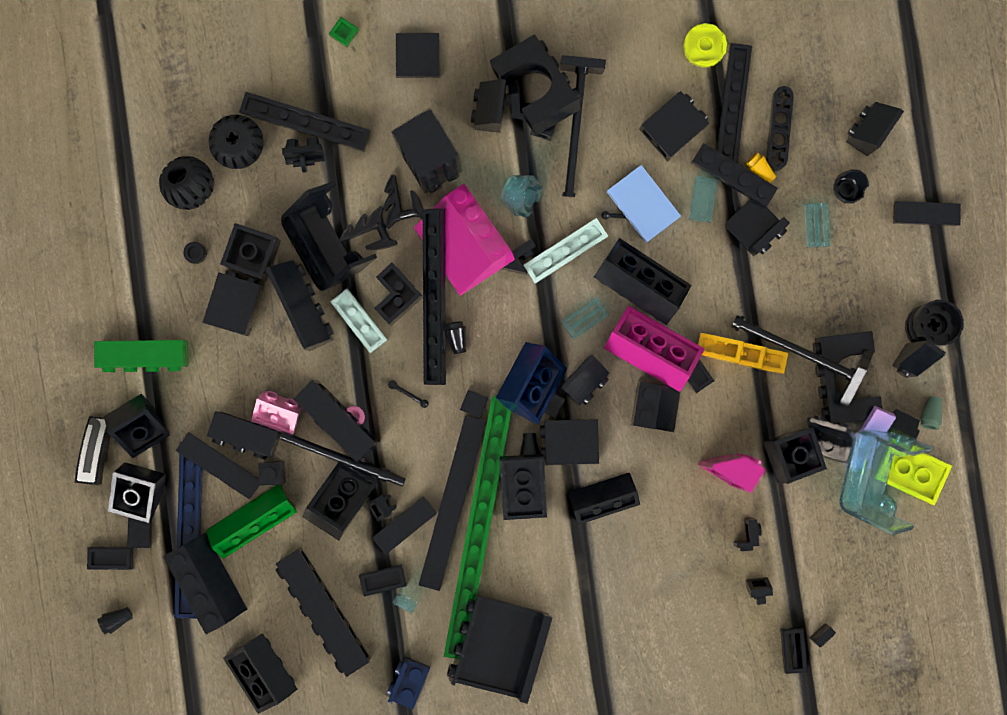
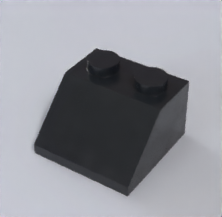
(490, 105)
(873, 127)
(585, 380)
(655, 407)
(136, 426)
(795, 455)
(136, 492)

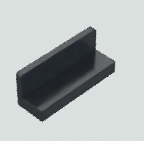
(604, 498)

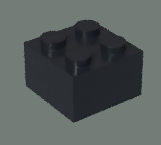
(250, 251)

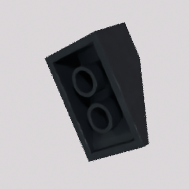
(339, 499)

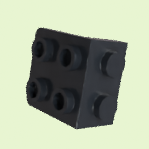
(756, 227)
(833, 439)

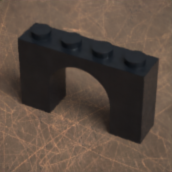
(532, 57)
(836, 349)

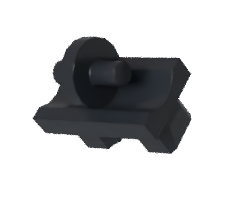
(303, 155)

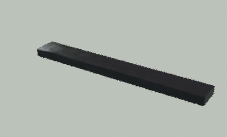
(434, 297)
(452, 503)

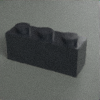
(243, 435)

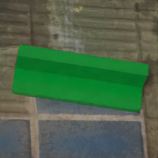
(250, 521)

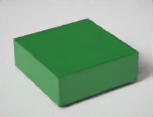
(343, 32)

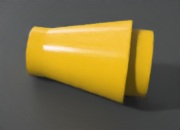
(758, 165)

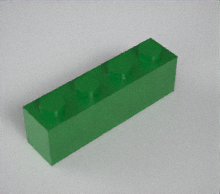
(141, 354)

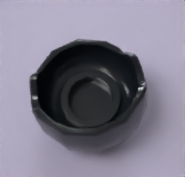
(850, 186)

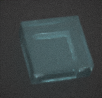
(405, 603)

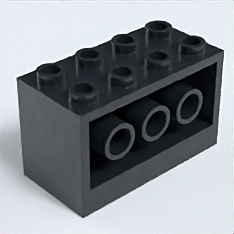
(427, 151)

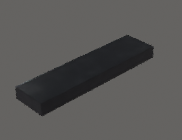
(218, 465)

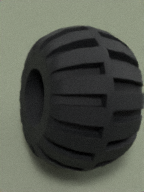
(247, 147)
(186, 183)

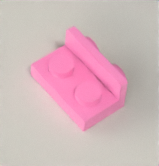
(276, 412)

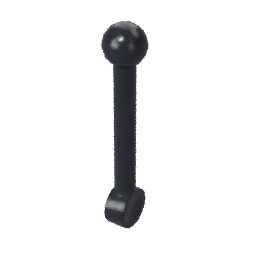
(605, 215)
(393, 385)

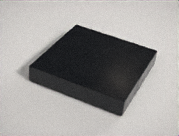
(417, 55)

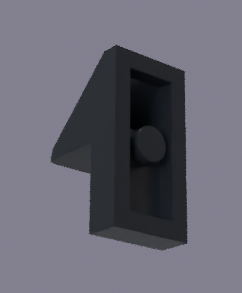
(524, 252)

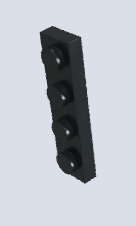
(734, 175)

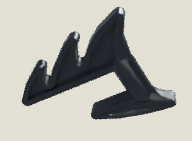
(395, 213)
(374, 222)

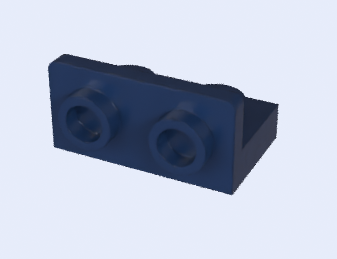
(409, 682)

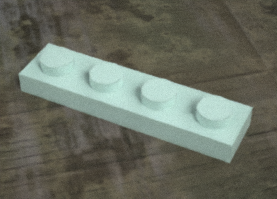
(565, 251)

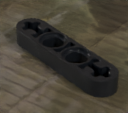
(777, 128)

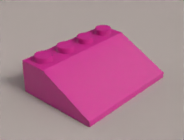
(471, 241)

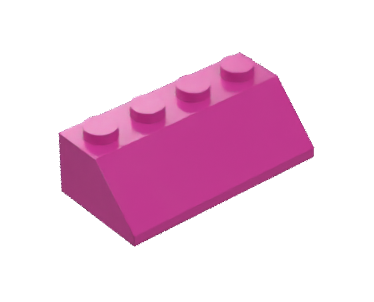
(654, 348)
(736, 470)

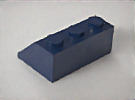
(531, 382)

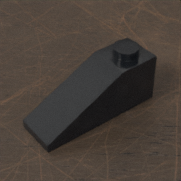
(917, 358)

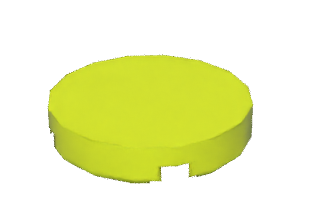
(705, 45)

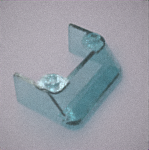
(868, 476)

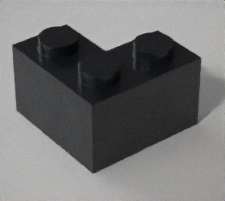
(401, 297)

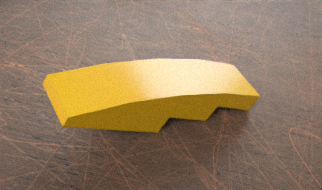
(743, 353)

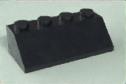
(643, 281)
(300, 305)
(205, 583)

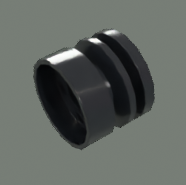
(943, 317)

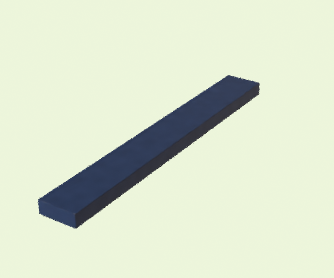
(188, 520)

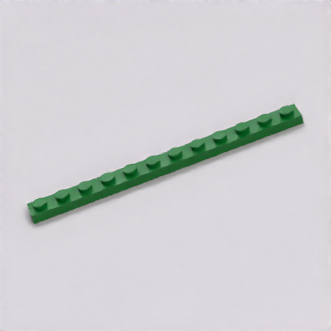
(479, 519)

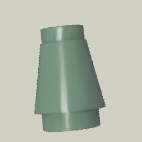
(932, 414)

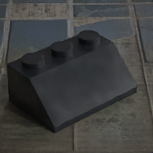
(260, 673)

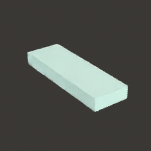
(358, 320)

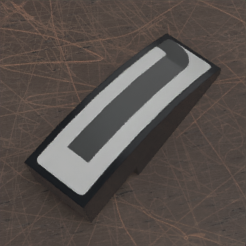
(93, 452)

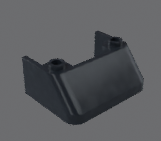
(317, 241)

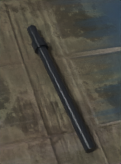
(382, 474)

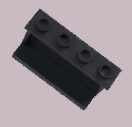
(499, 647)

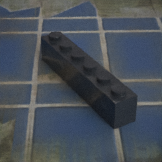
(323, 612)

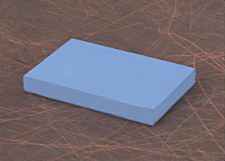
(643, 203)

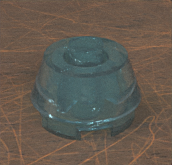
(520, 194)

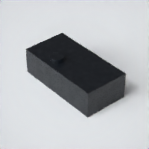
(336, 420)

